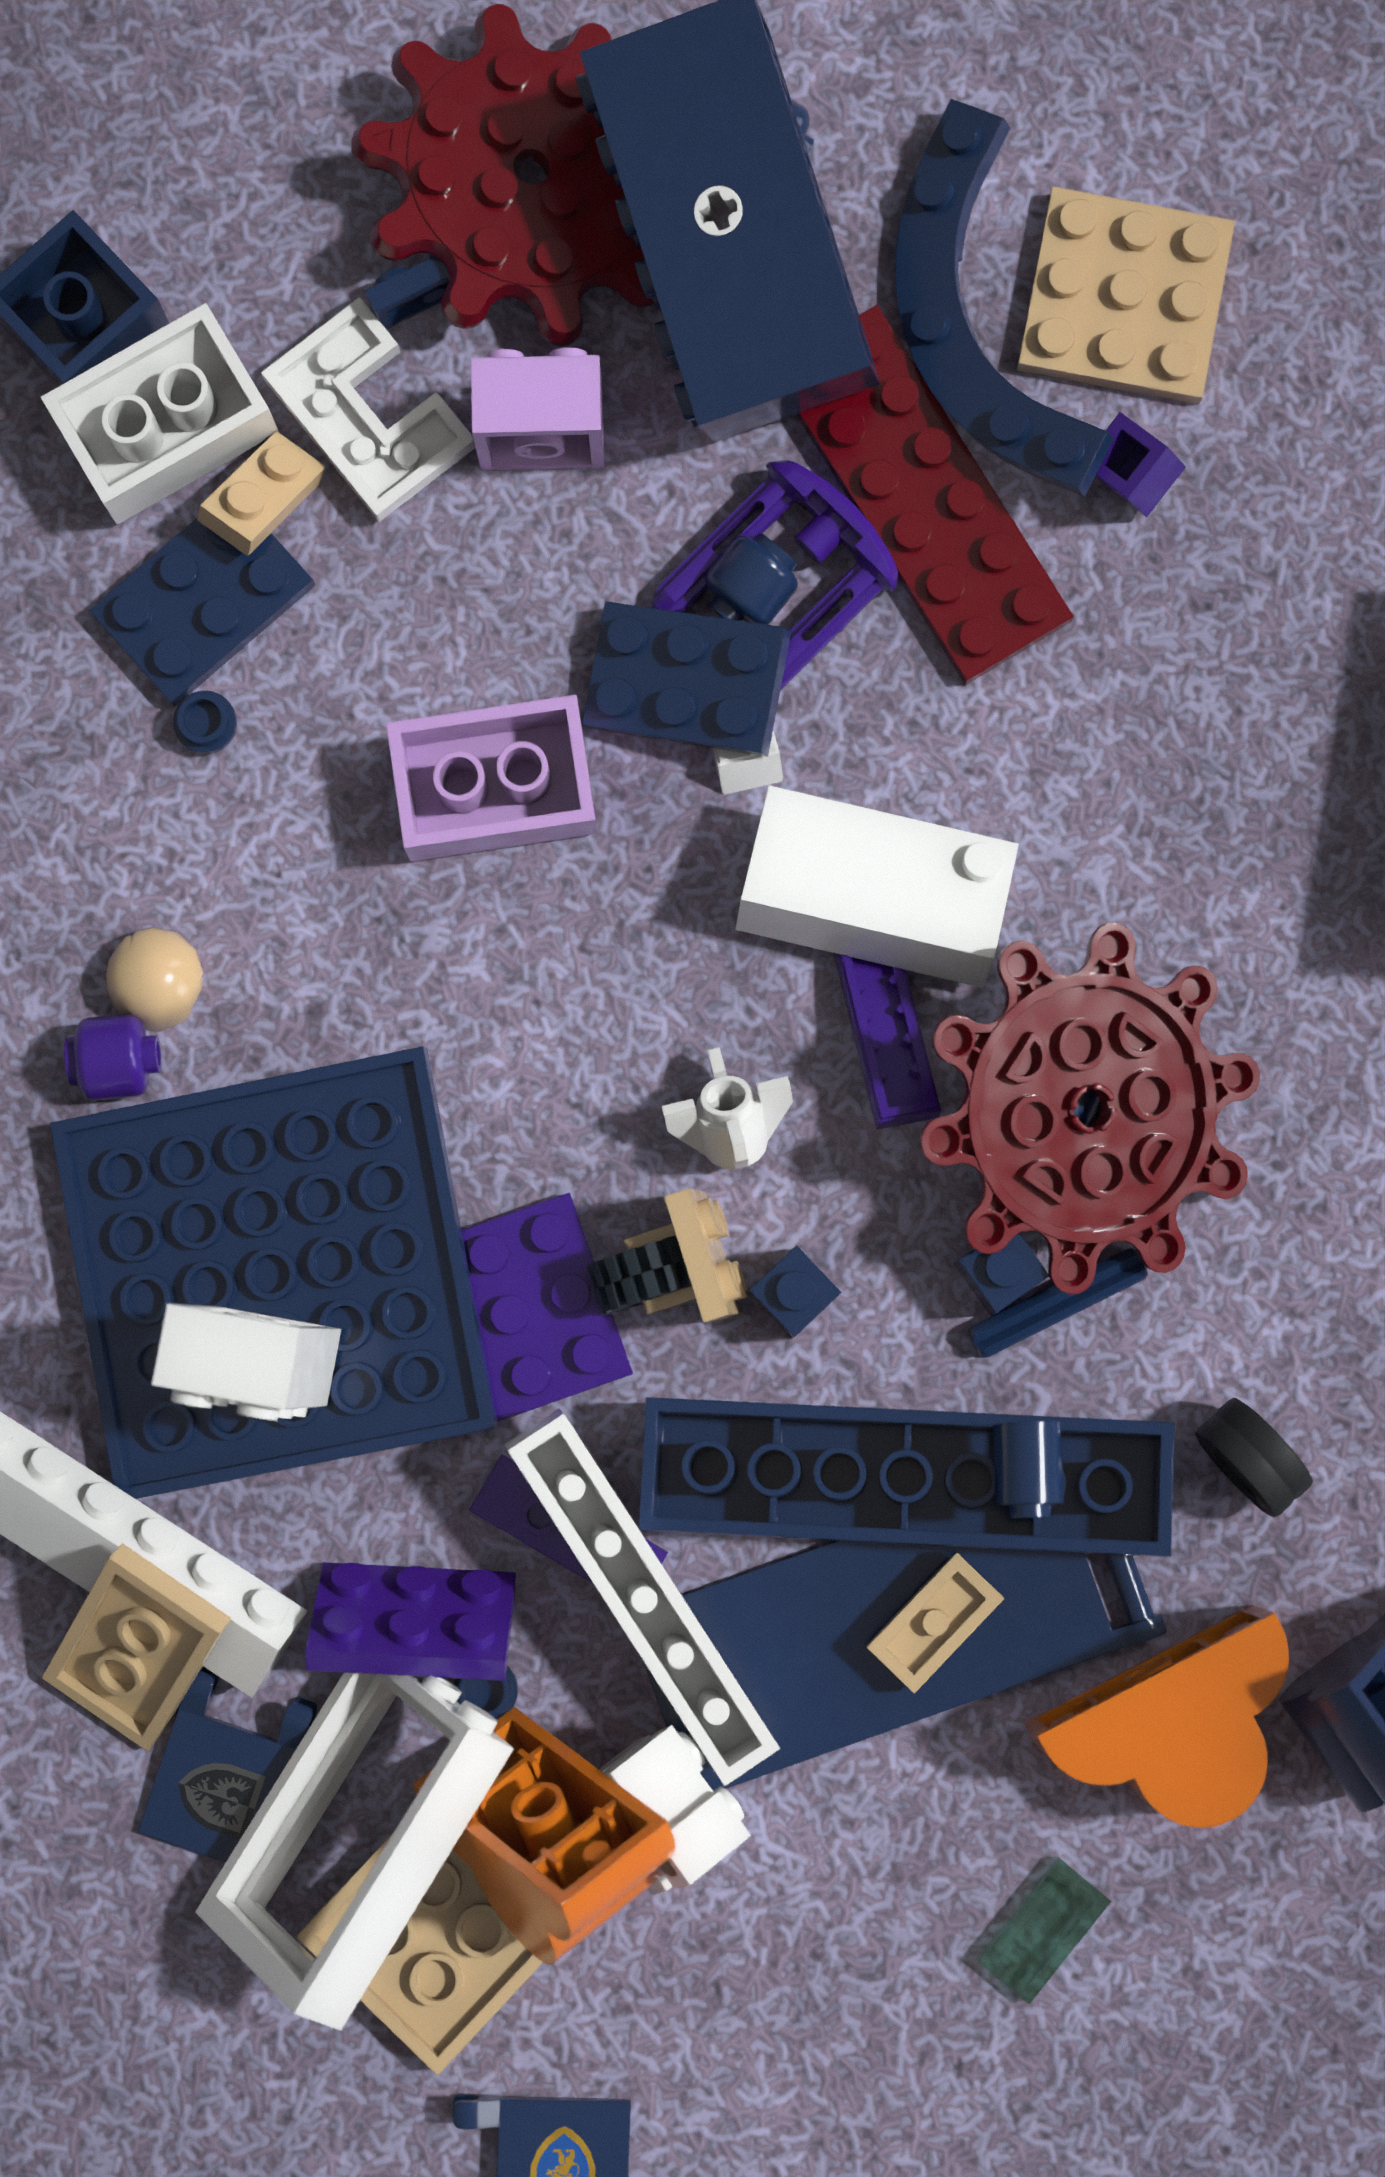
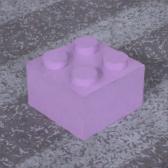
(537, 410)

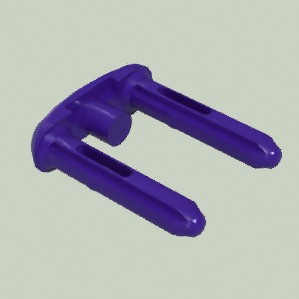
(834, 523)

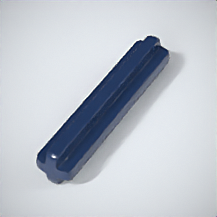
(1054, 1306)

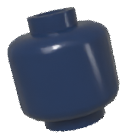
(751, 580)

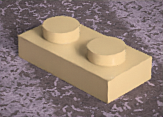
(261, 493)
(934, 1622)

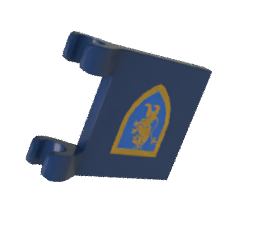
(552, 2133)

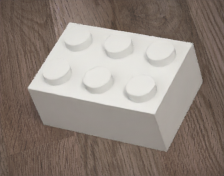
(245, 1360)

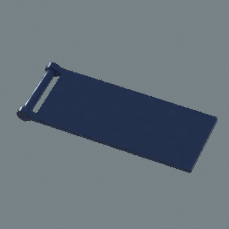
(804, 1623)

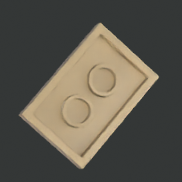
(135, 1647)

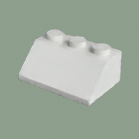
(160, 413)

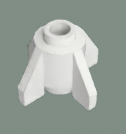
(730, 1116)

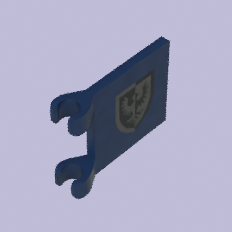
(217, 1773)

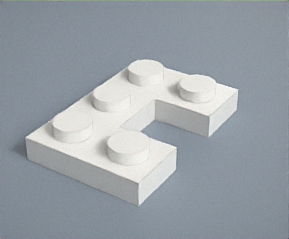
(376, 462)

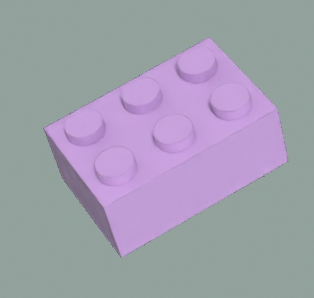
(491, 778)

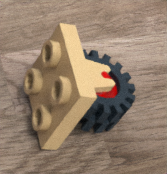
(674, 1264)

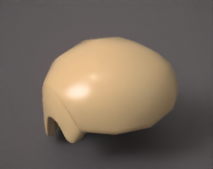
(154, 978)

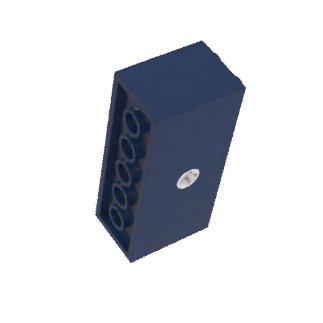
(710, 135)

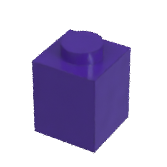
(1138, 465)

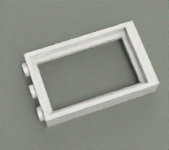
(236, 1901)

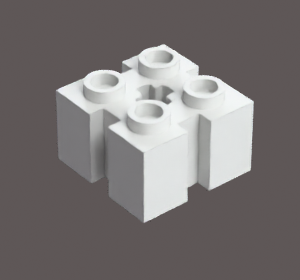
(667, 1778)

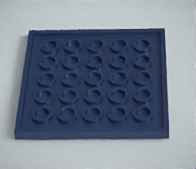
(288, 1202)

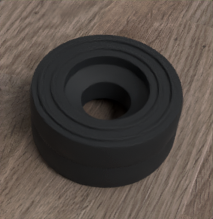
(1254, 1457)

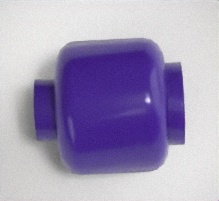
(111, 1057)

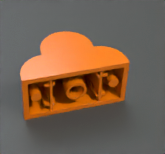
(1179, 1722)
(558, 1842)

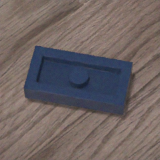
(407, 292)

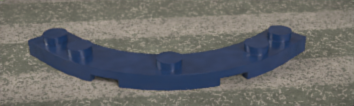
(938, 323)

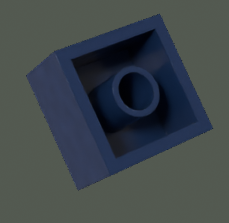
(75, 301)

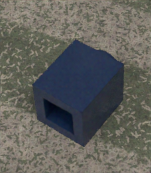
(1003, 1275)
(794, 1292)

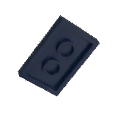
(199, 606)
(686, 678)

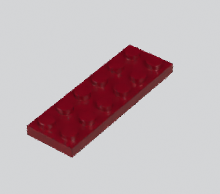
(935, 513)

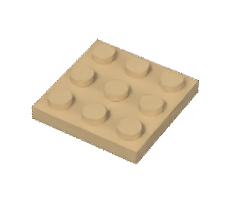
(1126, 295)
(446, 1967)

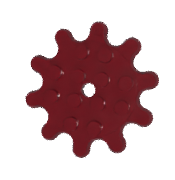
(461, 185)
(1155, 1120)

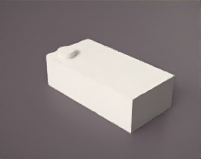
(877, 886)

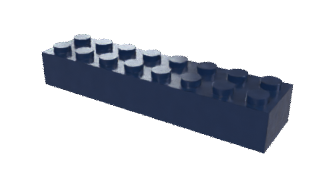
(896, 1477)

